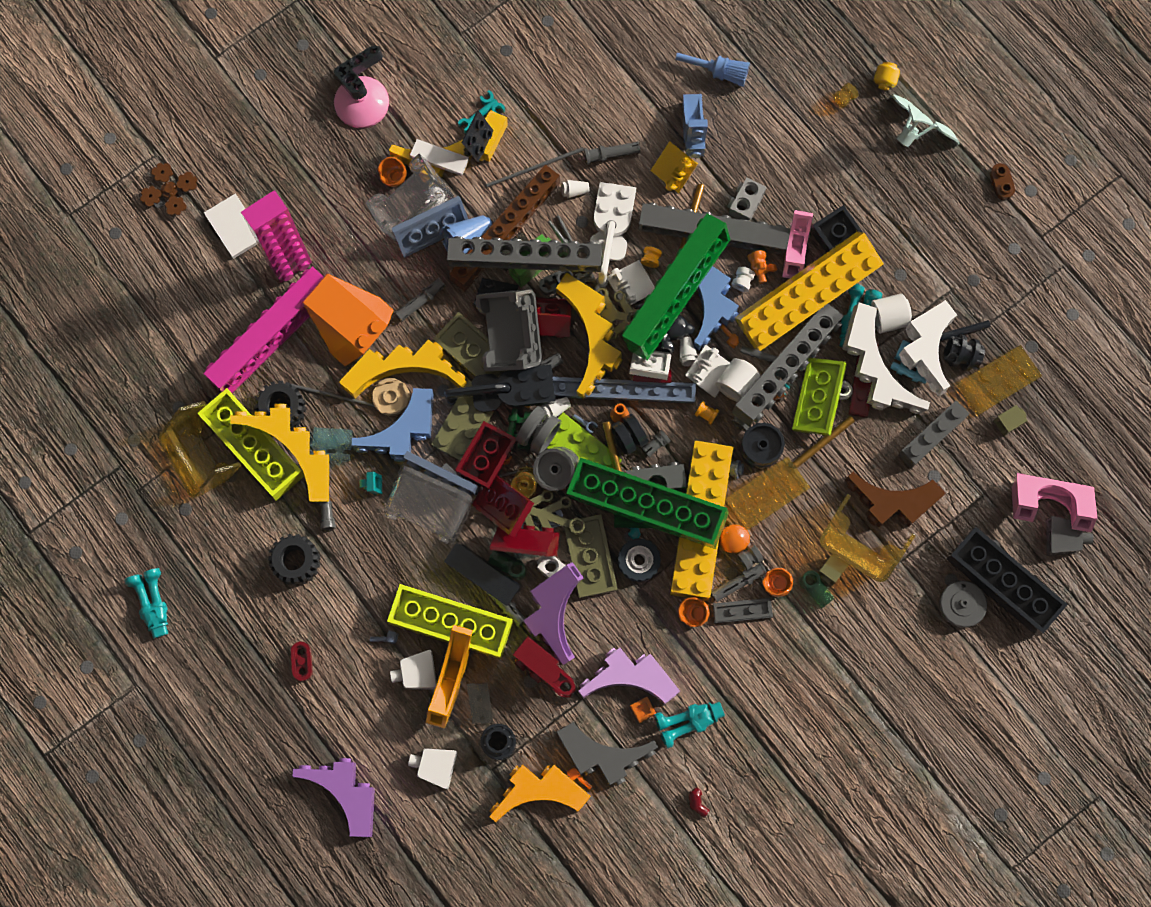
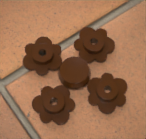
(169, 189)

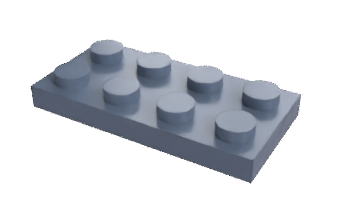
(424, 228)
(435, 471)

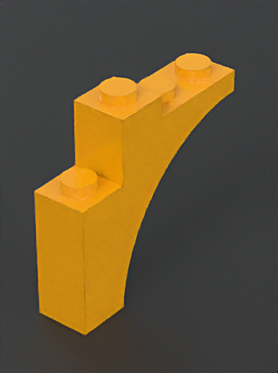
(450, 677)
(552, 787)

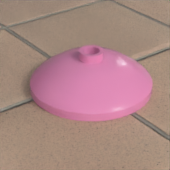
(364, 111)

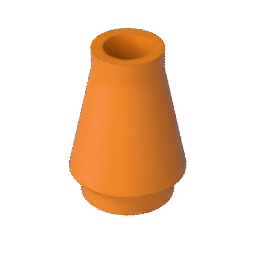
(616, 416)

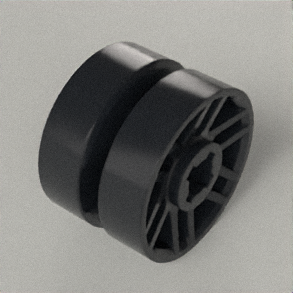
(629, 434)

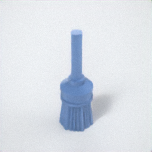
(721, 67)

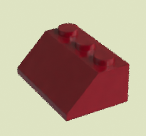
(554, 317)
(485, 455)
(527, 541)

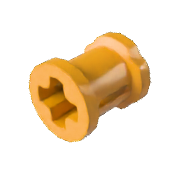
(706, 412)

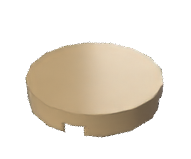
(391, 397)

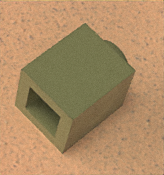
(1011, 420)
(832, 570)

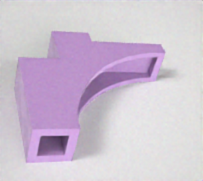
(622, 672)

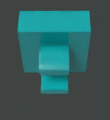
(373, 483)

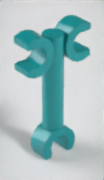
(490, 104)

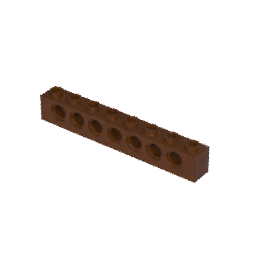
(511, 220)

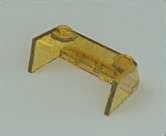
(190, 454)
(855, 553)

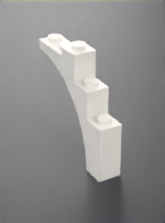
(870, 367)

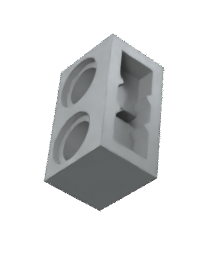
(750, 202)

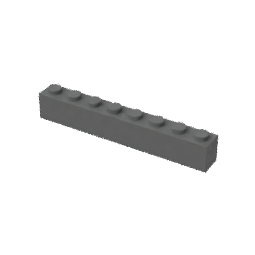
(742, 232)

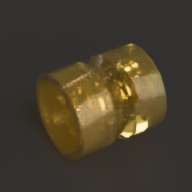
(524, 481)

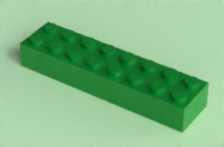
(676, 286)
(647, 503)

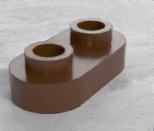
(1002, 180)

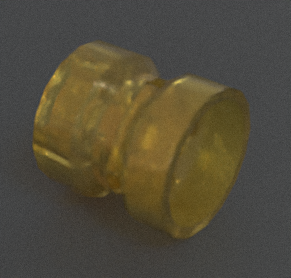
(845, 95)

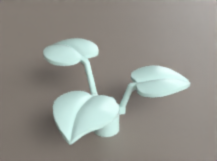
(910, 131)

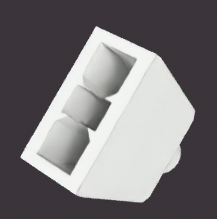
(416, 672)
(435, 766)

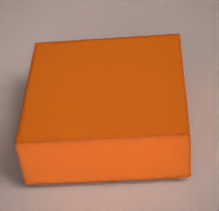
(643, 709)

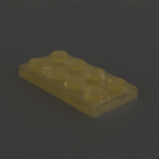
(999, 380)
(767, 493)

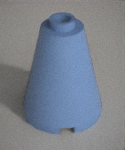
(467, 228)

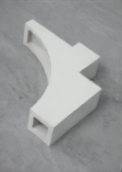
(923, 352)

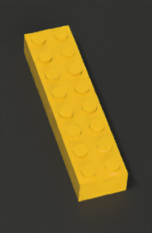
(809, 290)
(709, 482)

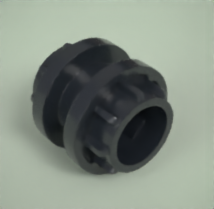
(966, 353)
(487, 736)

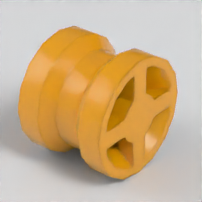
(651, 257)

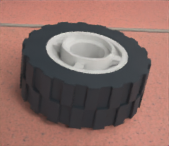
(647, 551)

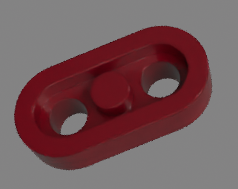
(299, 662)

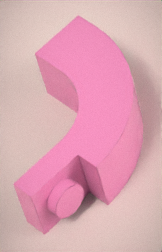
(797, 243)

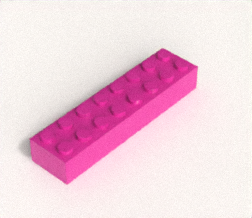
(277, 236)
(263, 336)

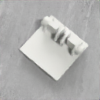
(632, 281)
(707, 370)

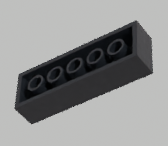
(1007, 581)

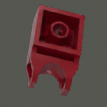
(542, 667)

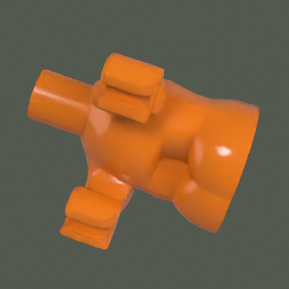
(759, 265)

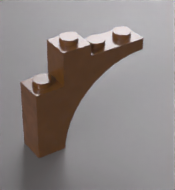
(884, 503)

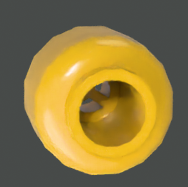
(886, 75)

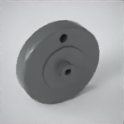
(963, 604)

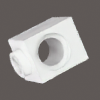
(544, 560)

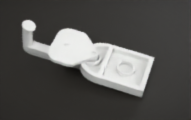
(612, 209)

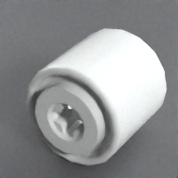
(892, 313)
(737, 379)

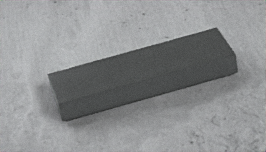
(742, 610)

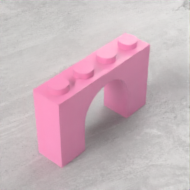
(1075, 497)

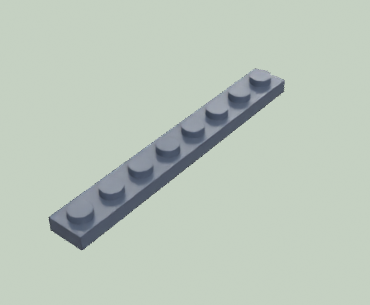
(628, 390)

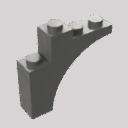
(611, 761)

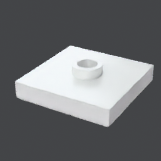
(655, 367)

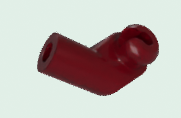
(695, 802)

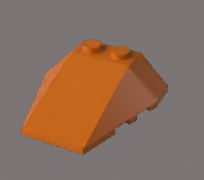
(346, 317)

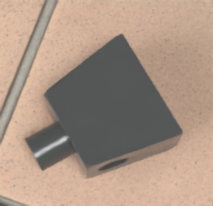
(1063, 539)

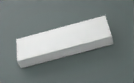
(440, 157)

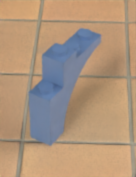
(694, 125)
(715, 305)
(397, 438)

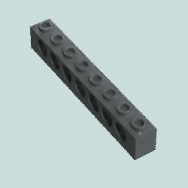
(533, 261)
(744, 408)

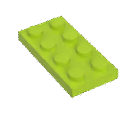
(819, 396)
(581, 442)

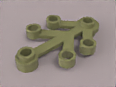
(612, 313)
(545, 514)

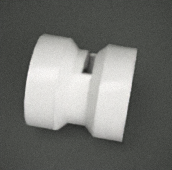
(743, 279)

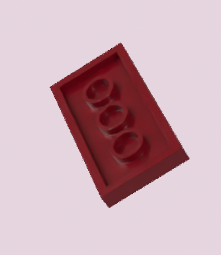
(503, 506)

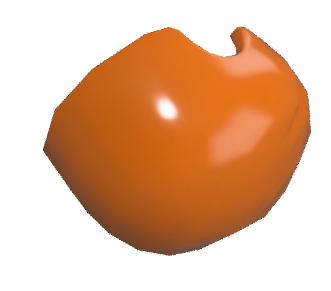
(392, 172)
(734, 539)
(778, 582)
(693, 612)

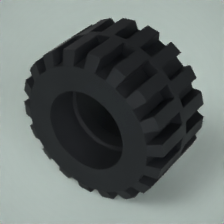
(279, 391)
(287, 545)

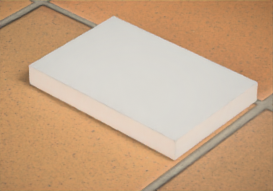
(231, 226)

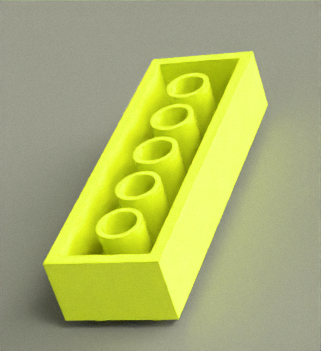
(252, 446)
(436, 615)

